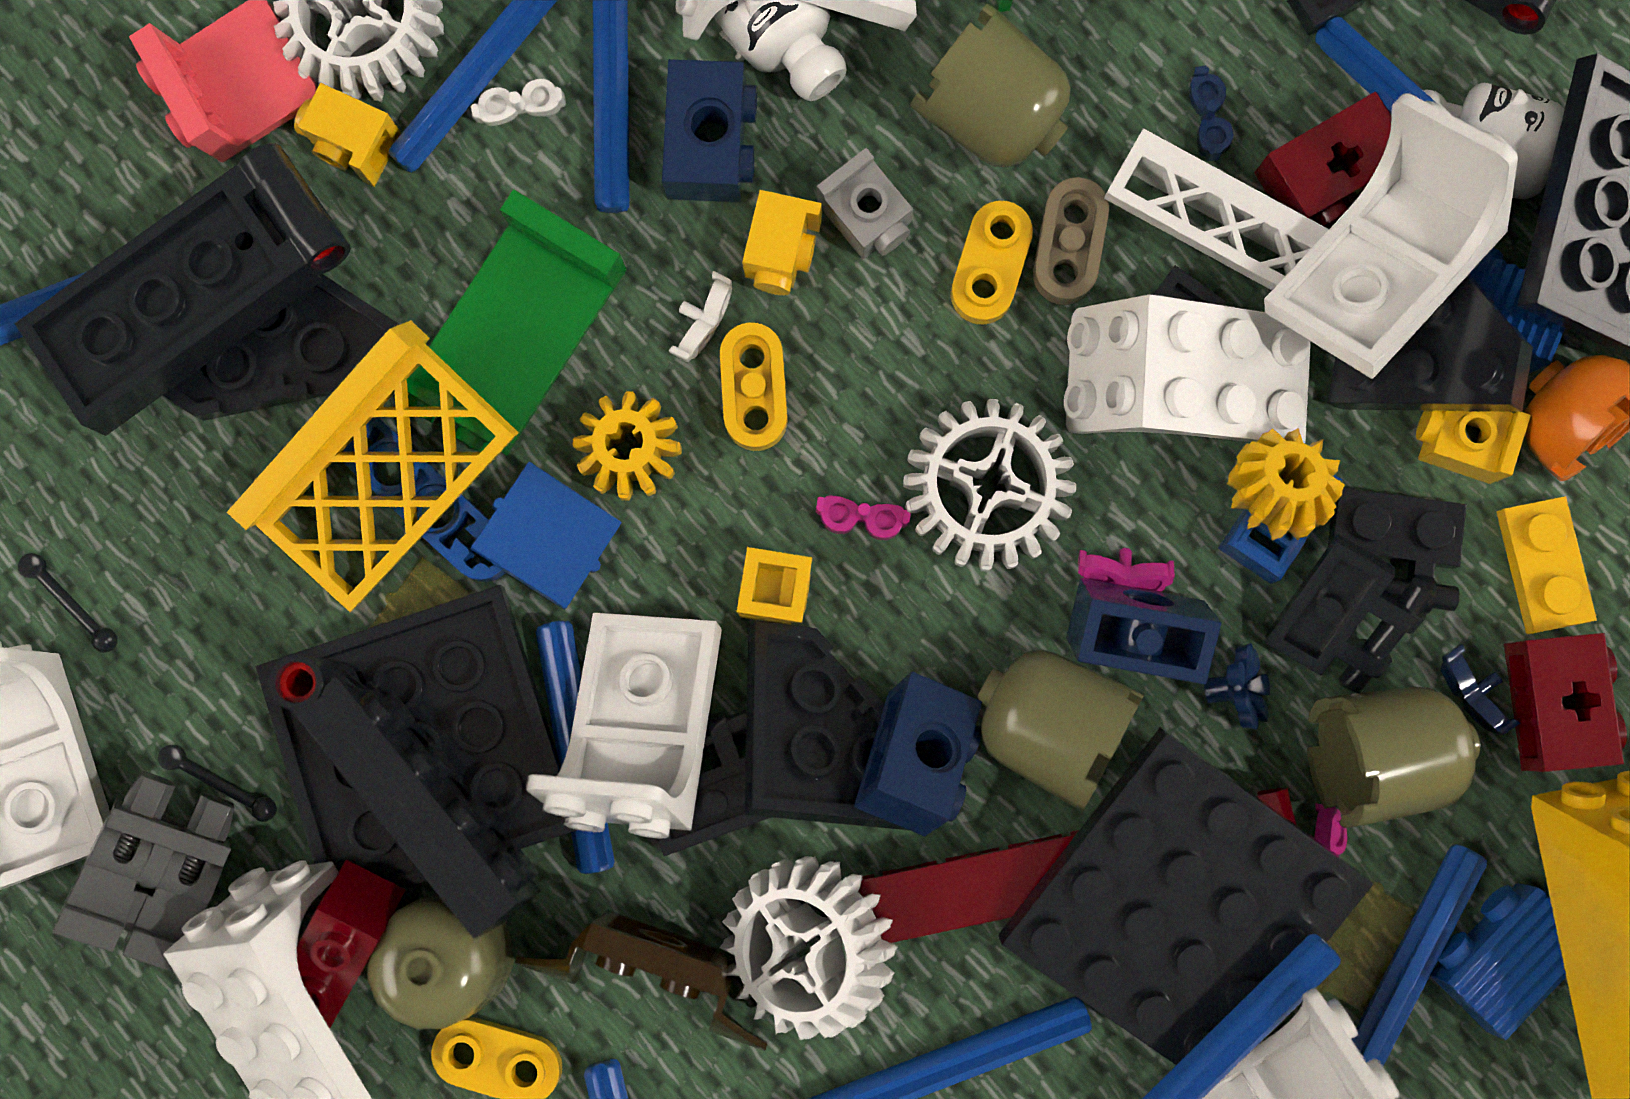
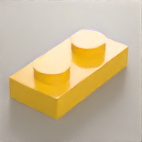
(1546, 565)

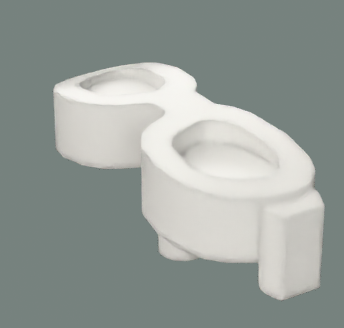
(500, 106)
(705, 321)

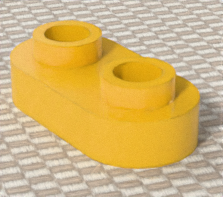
(991, 260)
(753, 388)
(495, 1060)

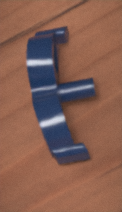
(1207, 97)
(1476, 704)

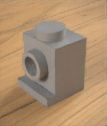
(865, 231)

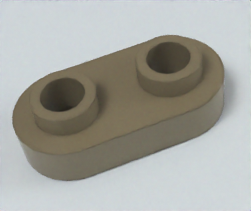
(1071, 243)

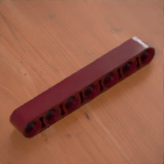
(978, 884)

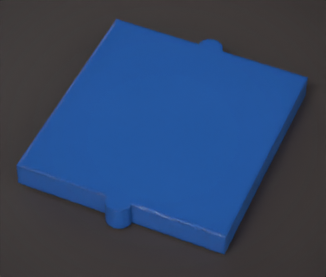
(546, 535)

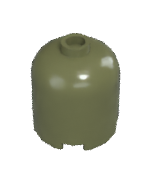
(997, 93)
(1055, 722)
(1391, 753)
(433, 970)

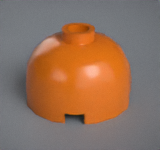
(1577, 411)

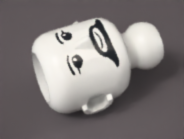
(784, 36)
(1522, 120)

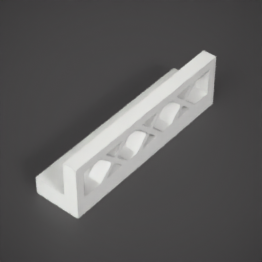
(1219, 197)

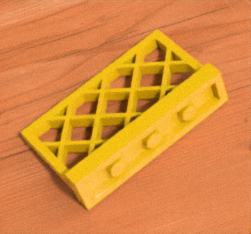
(334, 427)

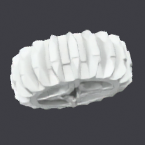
(345, 62)
(1016, 494)
(775, 926)

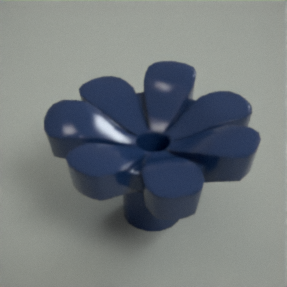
(1242, 687)

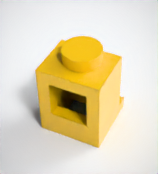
(347, 132)
(780, 241)
(1486, 460)
(774, 586)

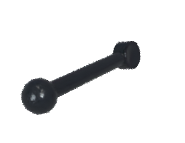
(34, 567)
(174, 758)

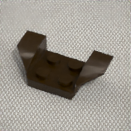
(632, 944)

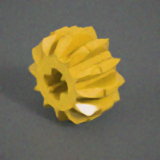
(641, 461)
(1285, 484)

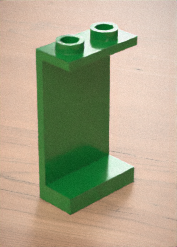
(521, 317)

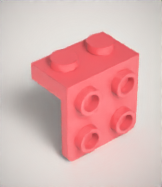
(224, 81)

